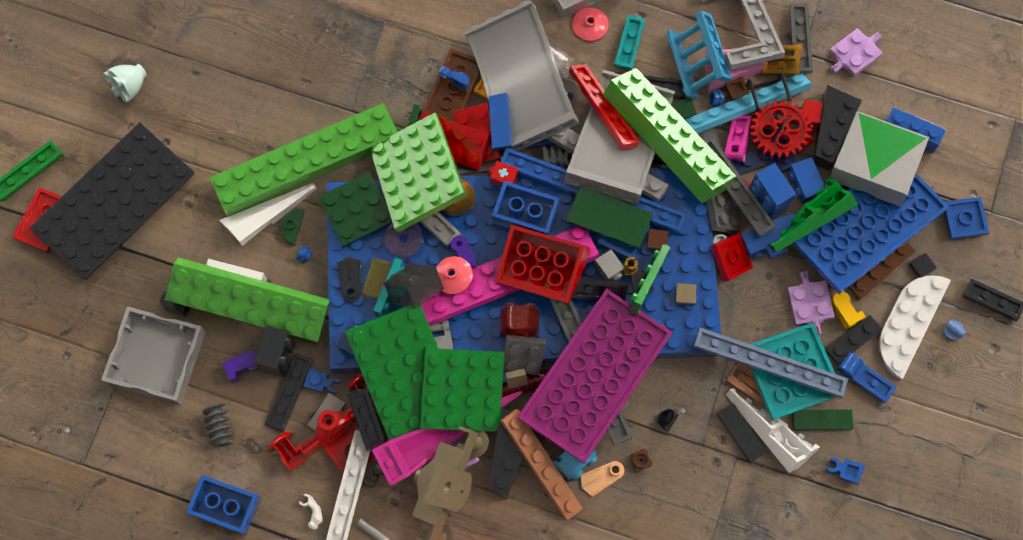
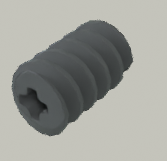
(217, 426)

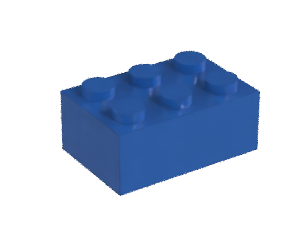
(772, 191)
(525, 208)
(223, 505)

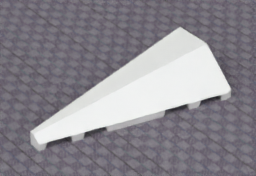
(253, 220)
(784, 444)

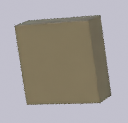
(685, 294)
(516, 378)

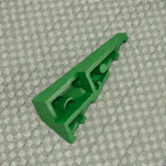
(825, 207)

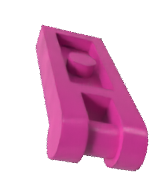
(738, 138)

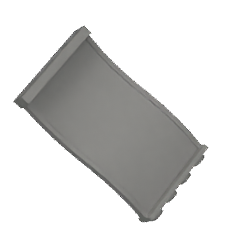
(520, 62)
(602, 164)

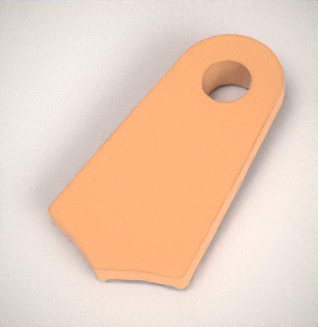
(600, 478)

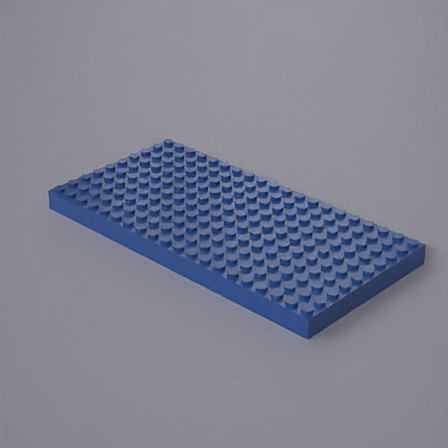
(687, 262)

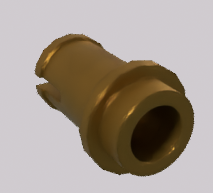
(630, 262)

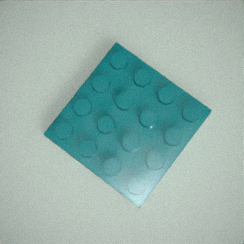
(784, 396)

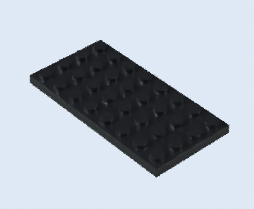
(112, 201)

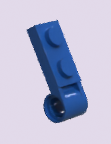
(866, 378)

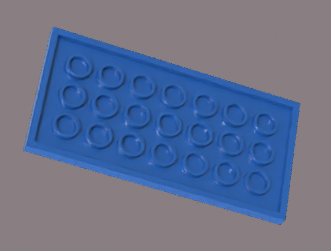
(868, 234)

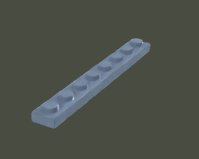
(770, 362)

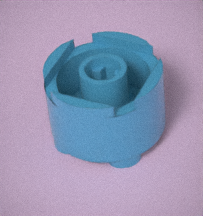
(571, 467)

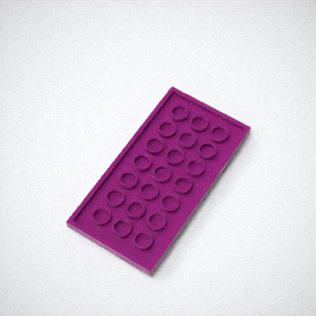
(594, 376)

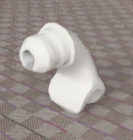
(316, 518)

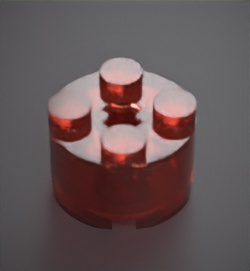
(519, 320)

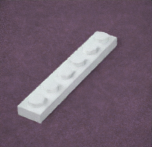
(349, 490)

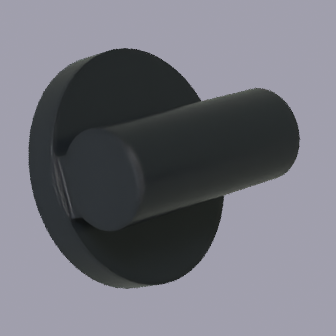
(667, 418)

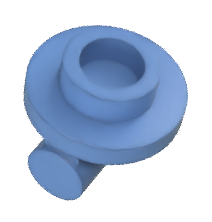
(954, 330)

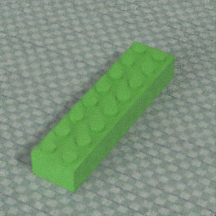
(669, 135)
(246, 299)

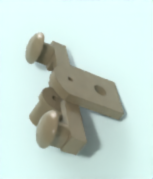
(445, 484)

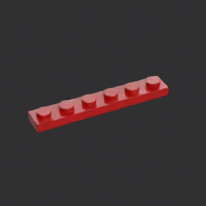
(605, 110)

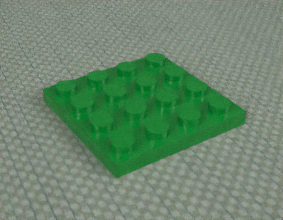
(461, 389)

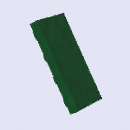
(609, 217)

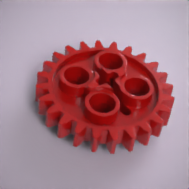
(795, 137)

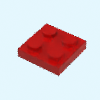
(731, 257)

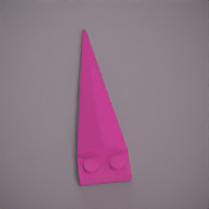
(412, 450)

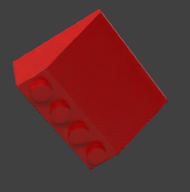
(542, 264)

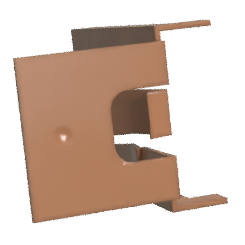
(743, 387)

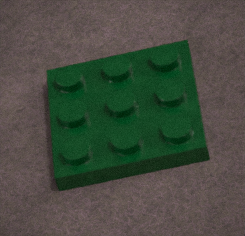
(356, 209)

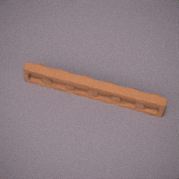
(541, 465)

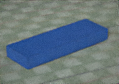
(500, 121)

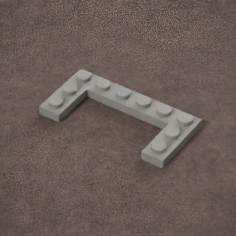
(768, 44)

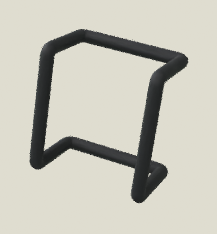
(749, 84)

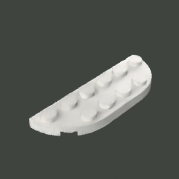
(909, 322)

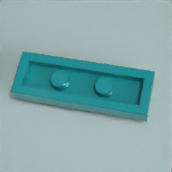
(629, 43)
(383, 304)

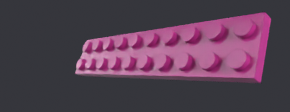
(483, 285)

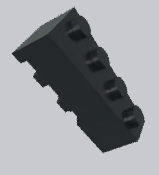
(836, 117)
(506, 461)

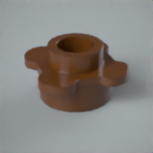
(640, 455)

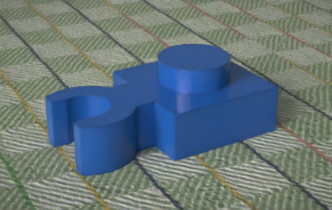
(457, 79)
(319, 380)
(849, 471)

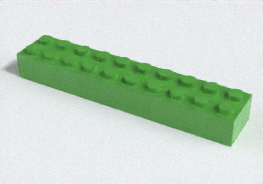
(302, 160)

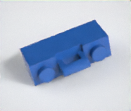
(757, 246)

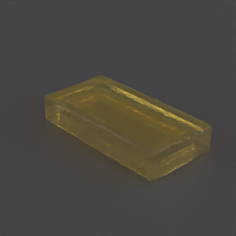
(376, 277)

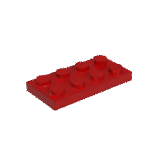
(465, 143)

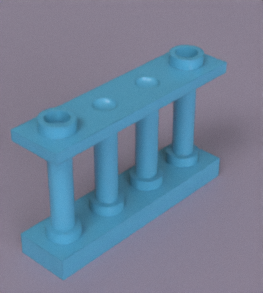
(715, 55)

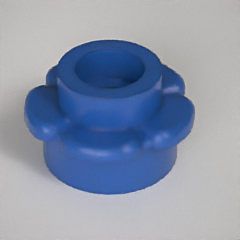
(716, 98)
(304, 254)

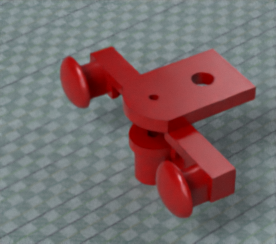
(333, 433)

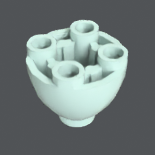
(125, 80)

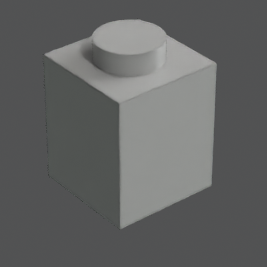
(609, 266)

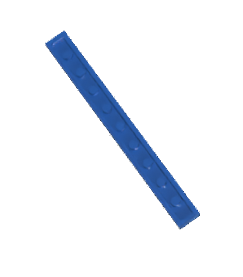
(555, 177)

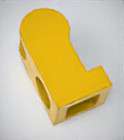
(845, 310)

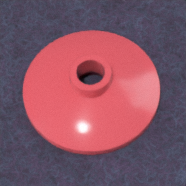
(588, 31)
(460, 280)

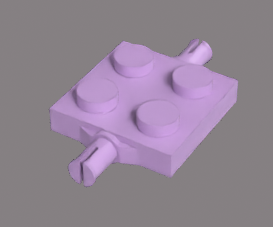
(856, 52)
(811, 302)

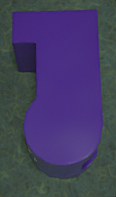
(462, 249)
(240, 365)

